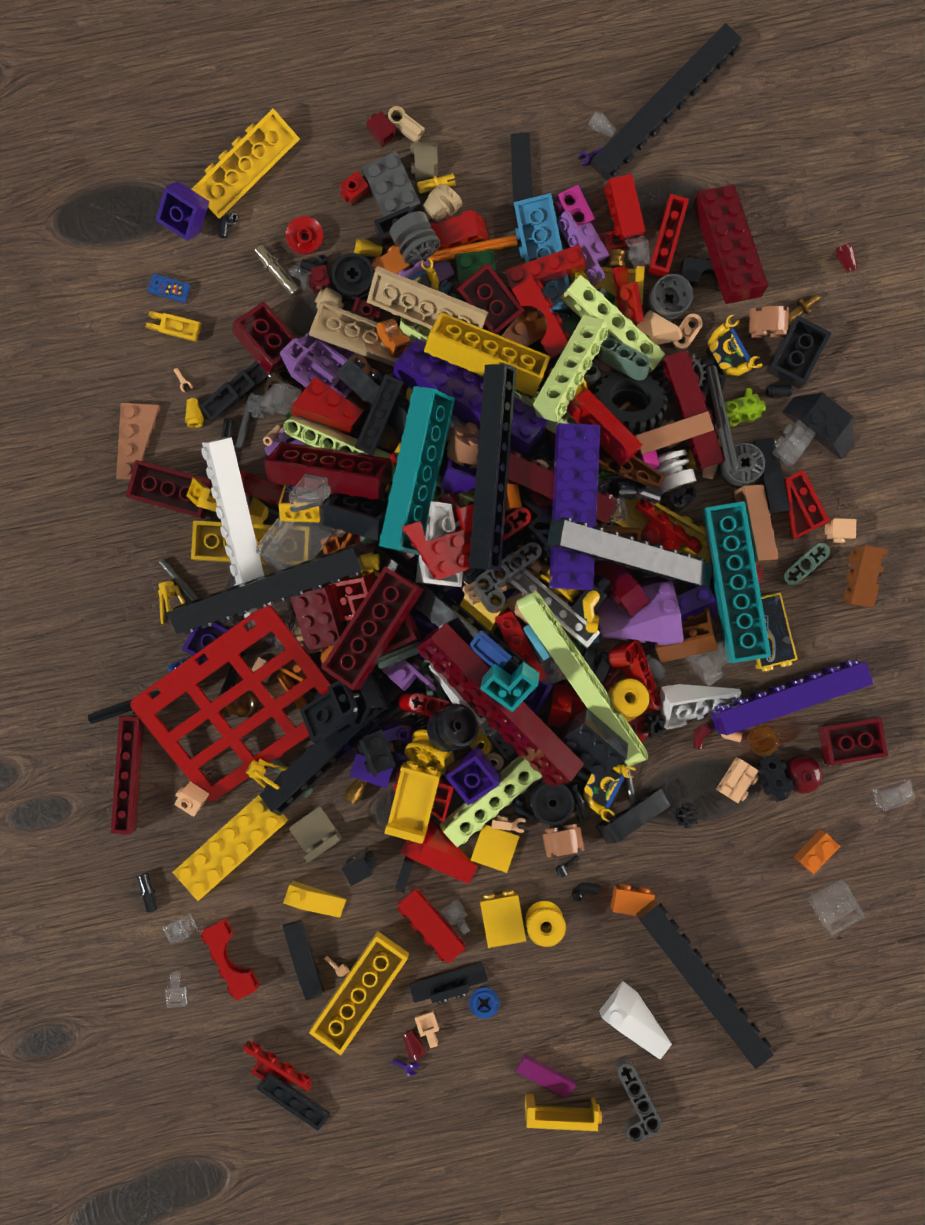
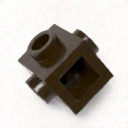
(279, 376)

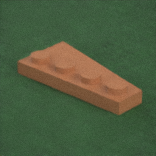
(134, 435)

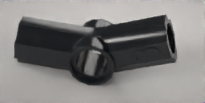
(632, 490)

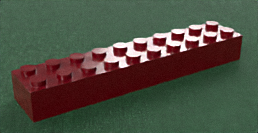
(519, 728)

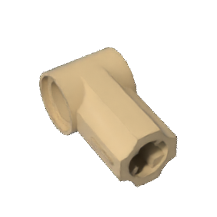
(406, 125)

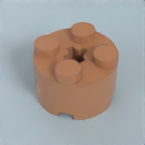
(769, 321)
(464, 444)
(563, 841)

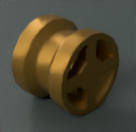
(616, 258)

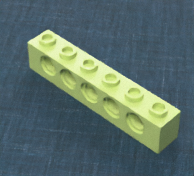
(623, 326)
(570, 368)
(490, 810)

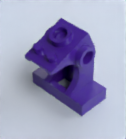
(398, 730)

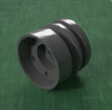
(414, 237)
(676, 290)
(745, 475)

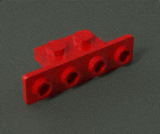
(627, 295)
(664, 532)
(517, 640)
(270, 1062)

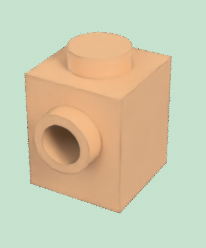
(841, 530)
(191, 798)

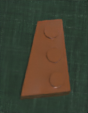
(526, 327)
(863, 576)
(698, 638)

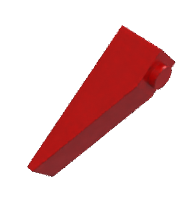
(440, 854)

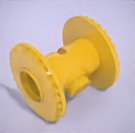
(629, 698)
(548, 934)

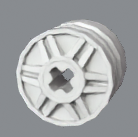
(672, 468)

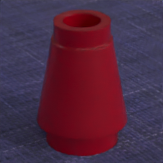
(847, 257)
(413, 1045)

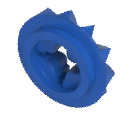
(484, 1011)

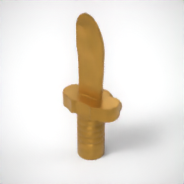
(804, 306)

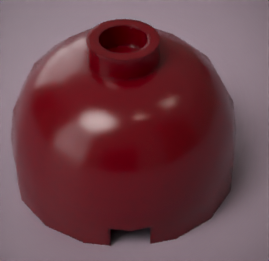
(804, 773)

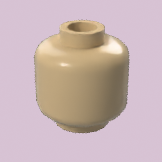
(329, 297)

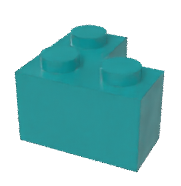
(507, 688)

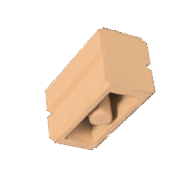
(737, 780)

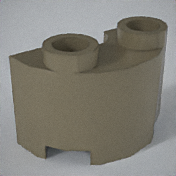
(426, 160)

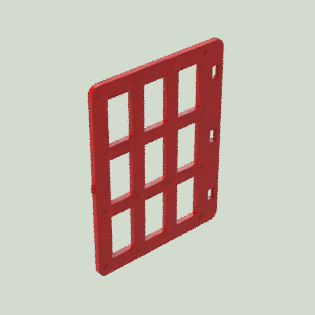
(190, 673)

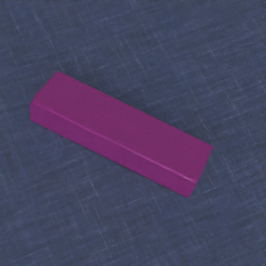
(545, 1076)

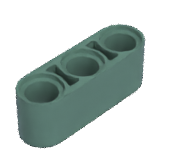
(624, 358)

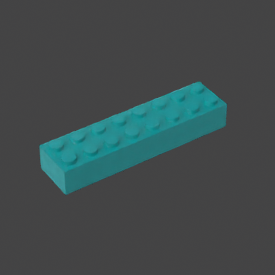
(417, 466)
(736, 582)

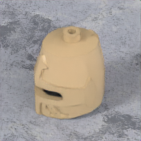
(441, 203)

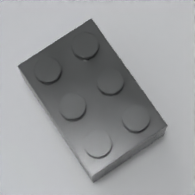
(390, 185)

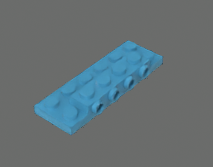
(541, 238)

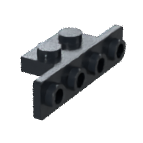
(448, 984)

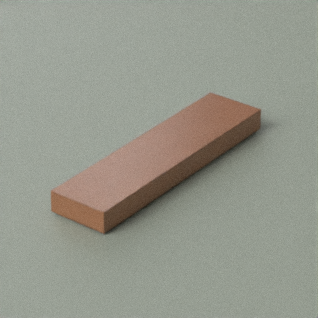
(675, 432)

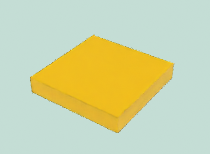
(495, 848)

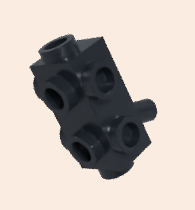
(775, 780)

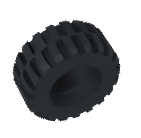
(644, 393)

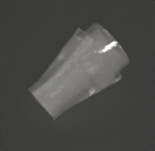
(601, 124)

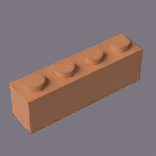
(759, 522)

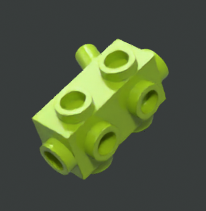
(745, 408)

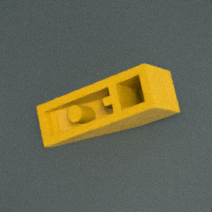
(314, 899)

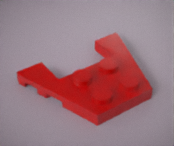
(446, 553)

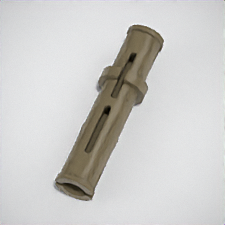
(271, 264)

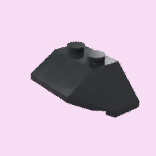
(826, 419)

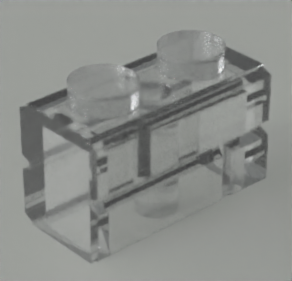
(793, 443)

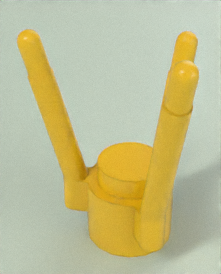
(167, 591)
(256, 771)

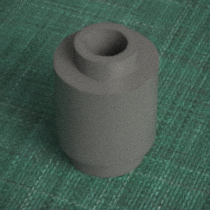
(656, 667)

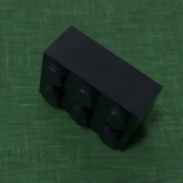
(798, 352)
(355, 514)
(593, 742)

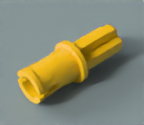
(431, 184)

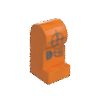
(392, 337)

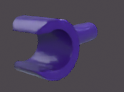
(589, 156)
(408, 1067)

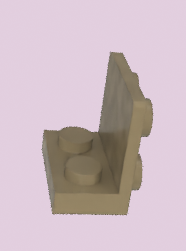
(315, 833)

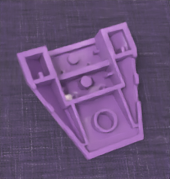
(313, 358)
(654, 623)

